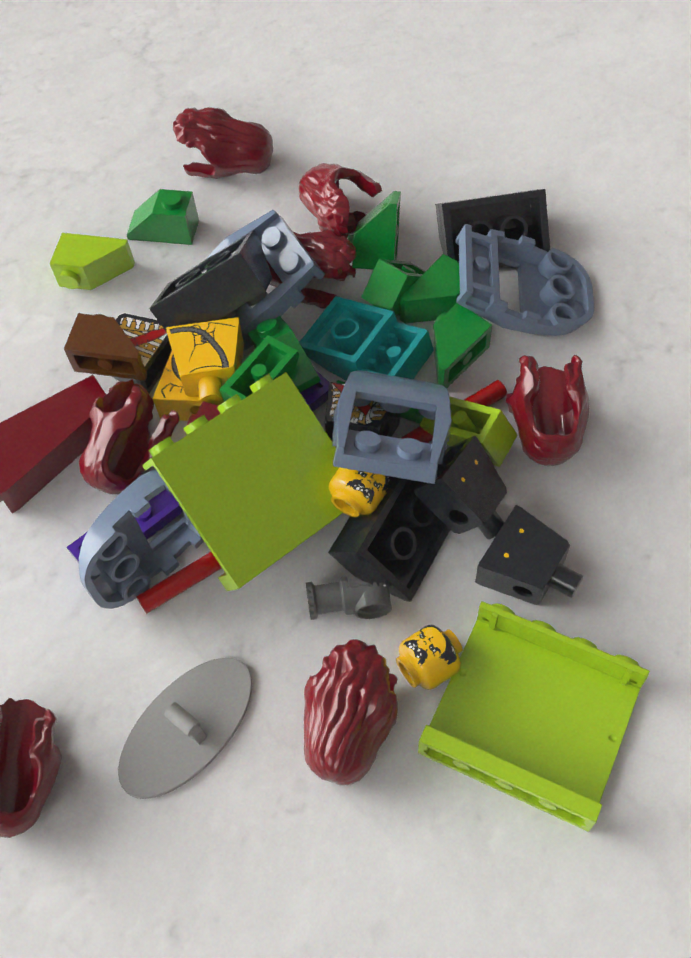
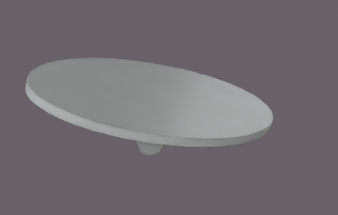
(185, 728)

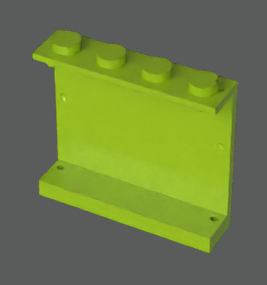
(252, 477)
(535, 714)

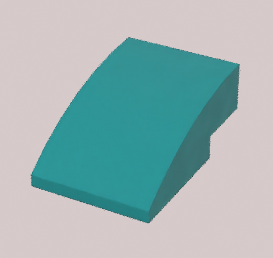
(365, 338)

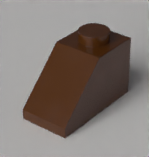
(103, 348)

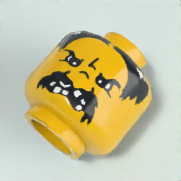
(357, 491)
(429, 657)

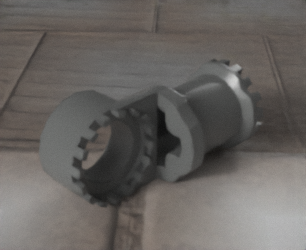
(362, 600)

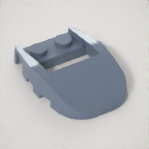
(288, 260)
(551, 284)
(385, 454)
(115, 553)

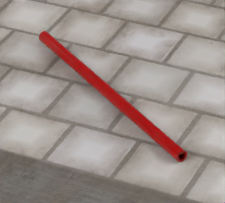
(208, 564)

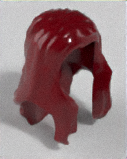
(225, 143)
(327, 202)
(333, 257)
(550, 410)
(121, 437)
(348, 712)
(26, 763)

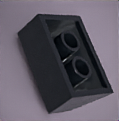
(512, 213)
(216, 285)
(393, 542)

